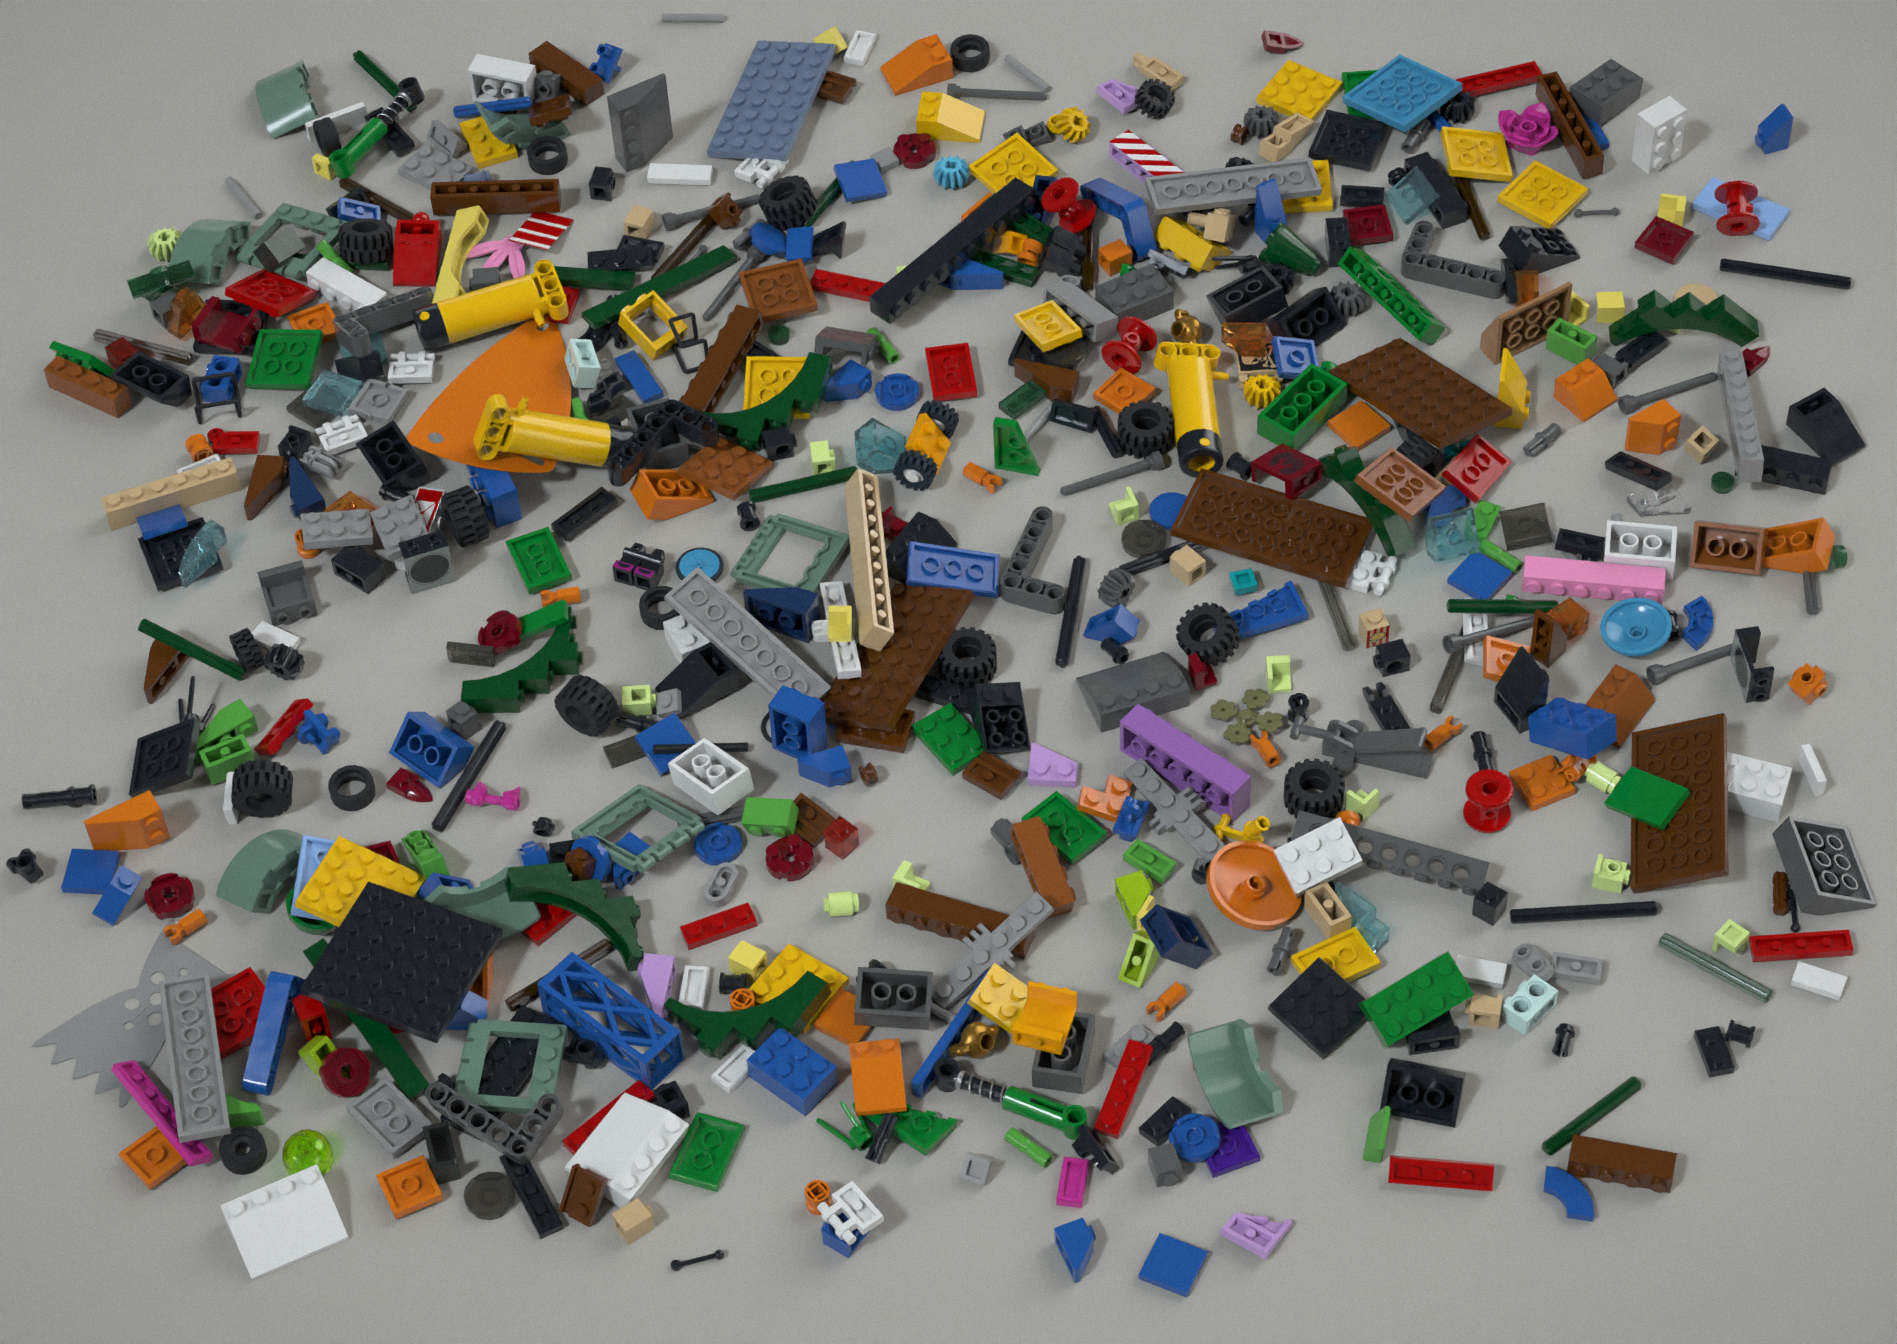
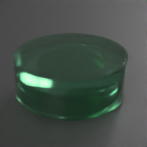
(778, 334)
(1722, 482)
(1838, 556)

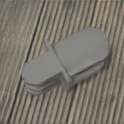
(320, 462)

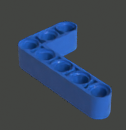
(1128, 209)
(270, 1032)

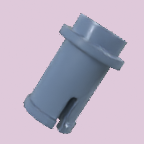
(481, 176)

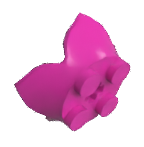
(1529, 130)

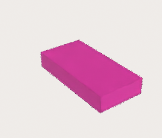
(1072, 1182)

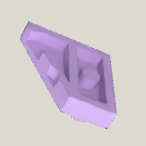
(1119, 95)
(1050, 768)
(1255, 1233)

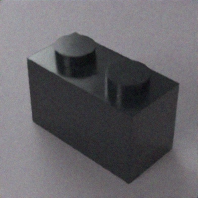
(1336, 239)
(359, 568)

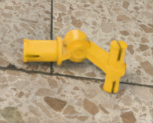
(1251, 830)

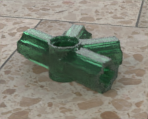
(161, 280)

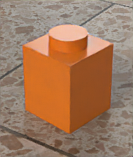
(1113, 255)

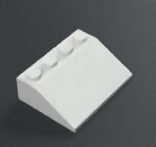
(630, 1147)
(284, 1222)

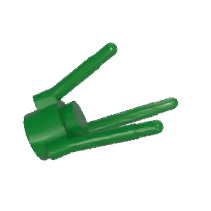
(860, 1134)

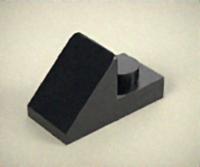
(832, 239)

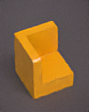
(1009, 243)

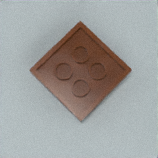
(778, 290)
(726, 468)
(1400, 484)

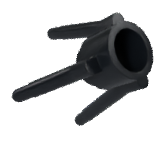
(1245, 263)
(189, 715)

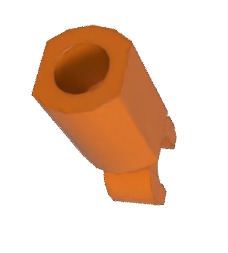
(981, 477)
(570, 595)
(1442, 734)
(1266, 749)
(185, 926)
(1167, 1001)

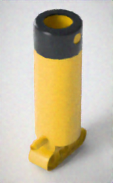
(492, 308)
(1193, 403)
(545, 434)

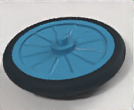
(704, 558)

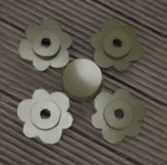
(1247, 717)

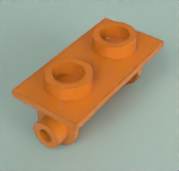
(1575, 766)

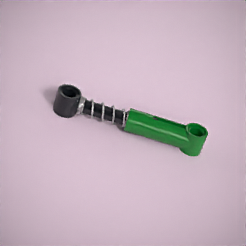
(345, 159)
(1012, 1099)

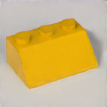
(1189, 244)

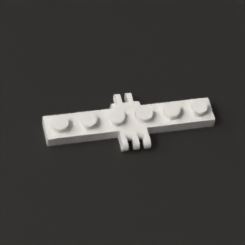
(844, 653)

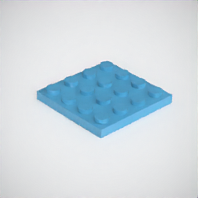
(1402, 93)

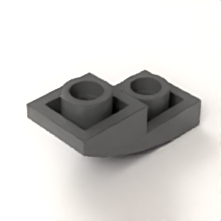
(1033, 135)

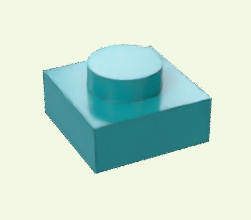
(1243, 581)

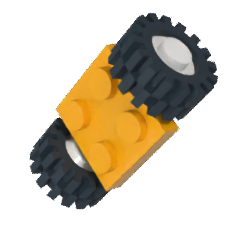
(926, 445)

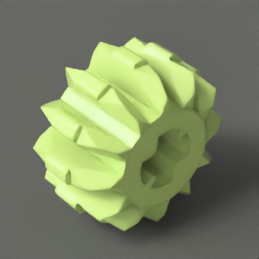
(163, 242)

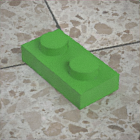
(1485, 518)
(1149, 861)

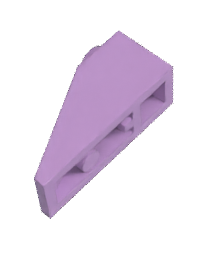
(657, 980)

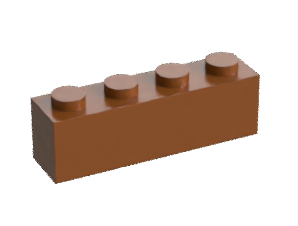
(87, 386)
(1042, 864)

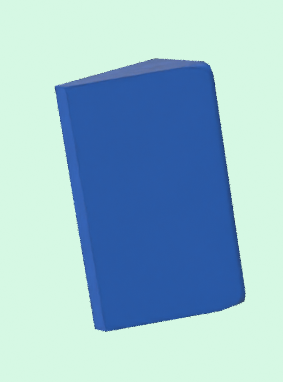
(799, 244)

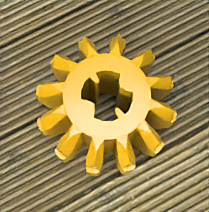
(1073, 124)
(1261, 390)

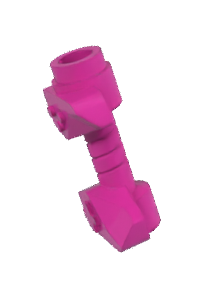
(478, 796)

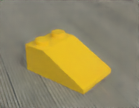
(948, 118)
(1513, 392)

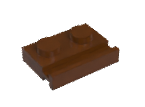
(836, 87)
(991, 775)
(811, 820)
(583, 1195)

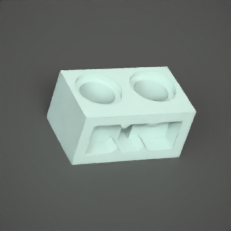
(582, 363)
(1532, 1007)

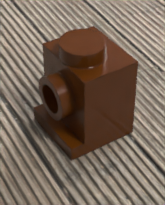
(725, 211)
(580, 864)

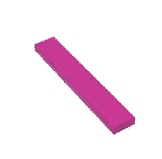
(159, 1110)

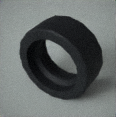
(968, 42)
(545, 144)
(650, 597)
(356, 801)

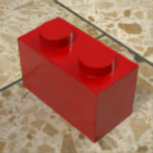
(311, 1017)

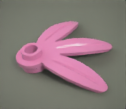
(501, 251)

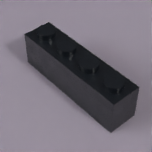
(1449, 207)
(1795, 470)

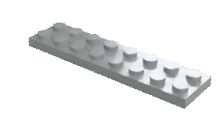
(1230, 185)
(742, 637)
(194, 1058)

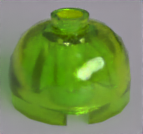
(305, 1150)

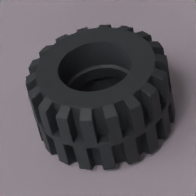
(788, 202)
(365, 241)
(1145, 416)
(1422, 454)
(465, 516)
(1197, 623)
(968, 644)
(586, 705)
(1314, 776)
(262, 788)

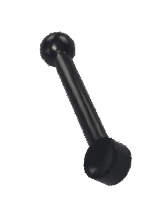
(1795, 928)
(676, 1264)

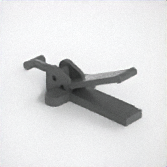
(1380, 749)

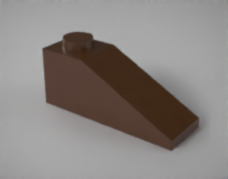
(1057, 381)
(265, 483)
(1547, 639)
(161, 668)

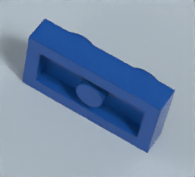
(353, 209)

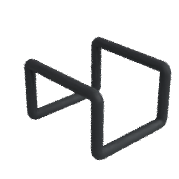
(686, 343)
(198, 407)

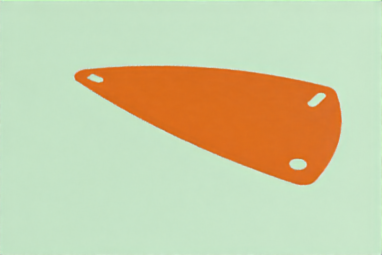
(516, 366)

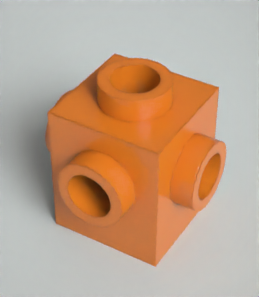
(1808, 683)

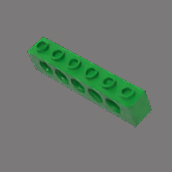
(1391, 295)

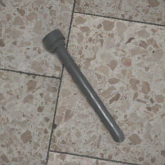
(957, 92)
(671, 220)
(753, 256)
(1629, 403)
(1153, 461)
(1453, 642)
(1657, 673)

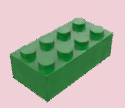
(1302, 407)
(1416, 999)

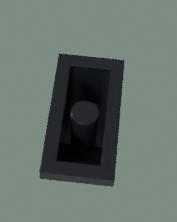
(360, 367)

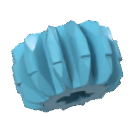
(951, 172)

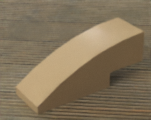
(1285, 137)

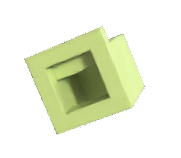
(822, 457)
(638, 700)
(1610, 874)

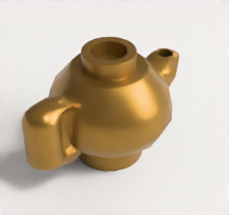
(1186, 327)
(976, 1040)

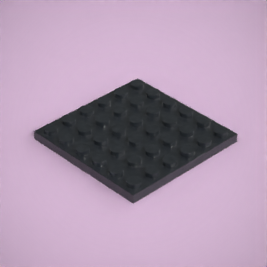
(402, 962)

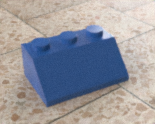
(430, 748)

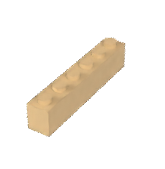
(182, 488)

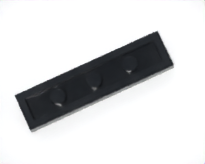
(532, 1196)

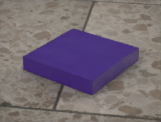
(1234, 1151)

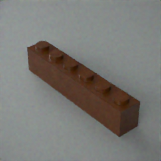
(1571, 125)
(497, 196)
(723, 359)
(945, 915)

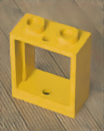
(664, 312)

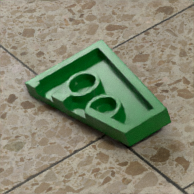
(81, 358)
(1012, 448)
(919, 1129)

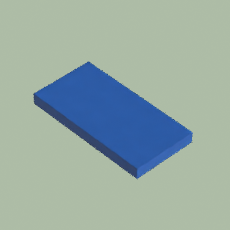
(953, 568)

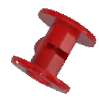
(1073, 214)
(1739, 215)
(1135, 337)
(1488, 801)

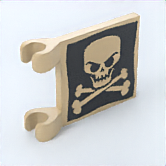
(1252, 365)

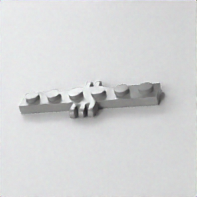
(1174, 810)
(991, 949)

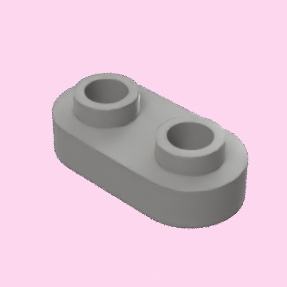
(719, 886)
(1529, 959)

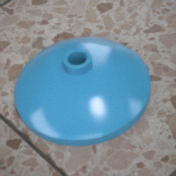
(1632, 619)

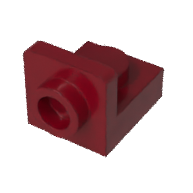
(891, 524)
(1200, 673)

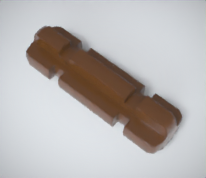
(1779, 893)

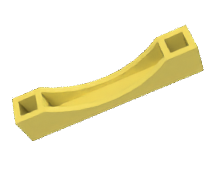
(467, 230)

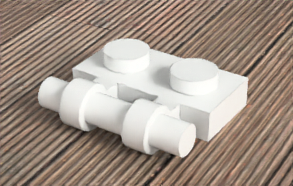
(754, 168)
(411, 367)
(341, 434)
(1365, 569)
(856, 1207)

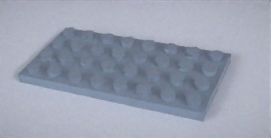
(771, 100)

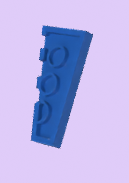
(1271, 612)

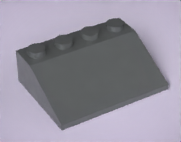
(640, 122)
(1147, 681)
(1822, 867)

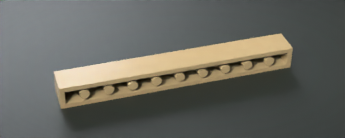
(868, 560)

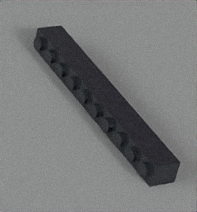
(952, 250)

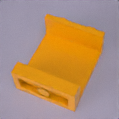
(1045, 1018)

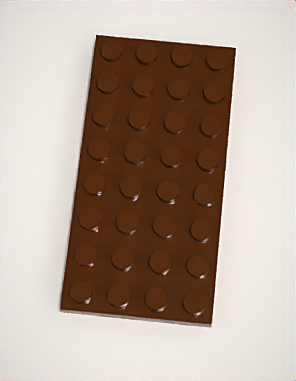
(1421, 393)
(1272, 528)
(891, 676)
(1696, 837)

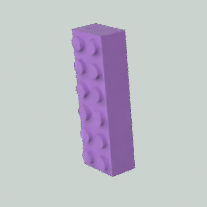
(1185, 762)

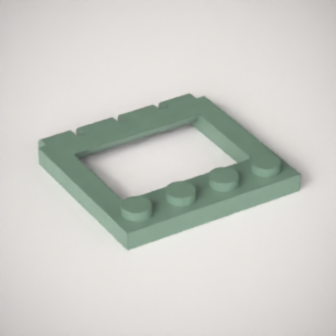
(301, 219)
(766, 539)
(626, 808)
(545, 1071)

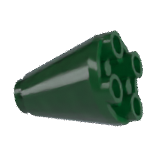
(1289, 250)

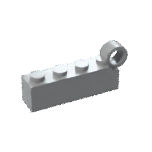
(1087, 313)

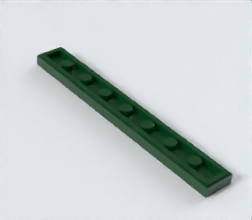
(662, 285)
(382, 1043)

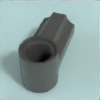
(1001, 832)

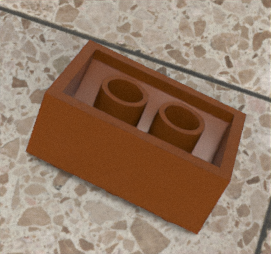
(1728, 547)
(1624, 696)

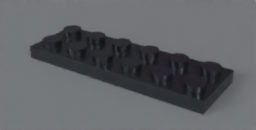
(507, 1065)

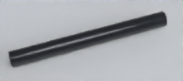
(680, 748)

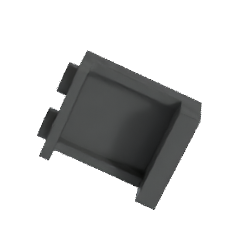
(847, 340)
(287, 593)

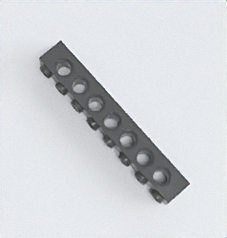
(1404, 848)

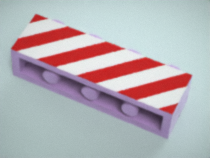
(1139, 157)

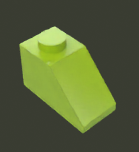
(1132, 893)
(1139, 959)
(315, 1052)

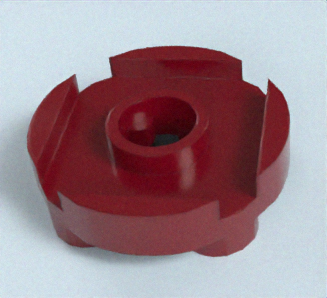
(922, 143)
(507, 638)
(785, 847)
(171, 907)
(331, 1071)

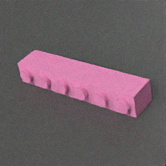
(1592, 579)

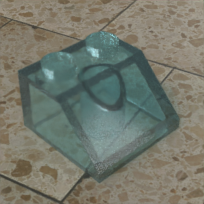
(878, 447)
(1451, 535)

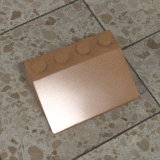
(1526, 324)

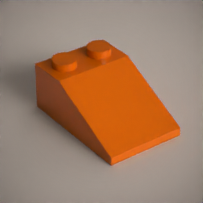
(918, 66)
(667, 494)
(1799, 546)
(129, 825)
(877, 1077)

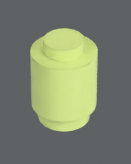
(1602, 777)
(841, 903)

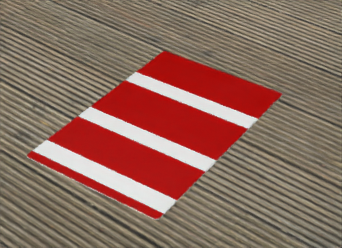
(541, 230)

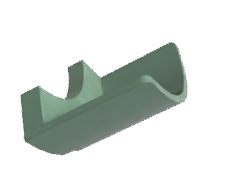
(285, 99)
(517, 127)
(207, 247)
(260, 869)
(488, 904)
(1231, 1076)

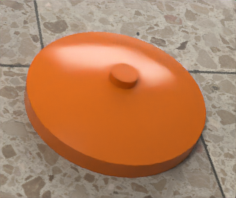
(1251, 886)

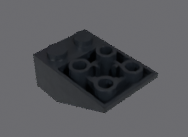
(1537, 248)
(1824, 426)
(701, 679)
(1521, 689)
(999, 717)

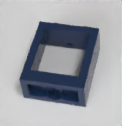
(1175, 936)

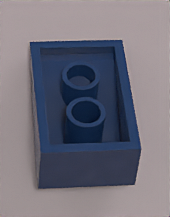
(784, 610)

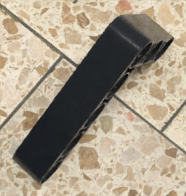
(655, 432)

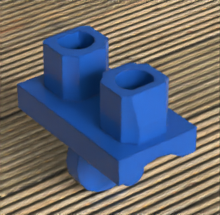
(607, 62)
(315, 732)
(1130, 818)

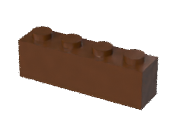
(574, 77)
(1621, 1163)

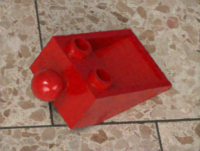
(417, 251)

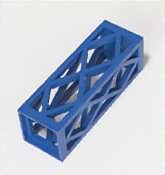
(574, 973)

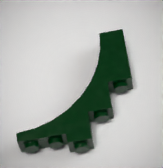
(1686, 312)
(802, 393)
(1390, 528)
(507, 690)
(585, 898)
(753, 1025)

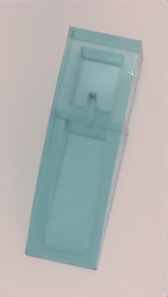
(202, 552)
(1363, 917)

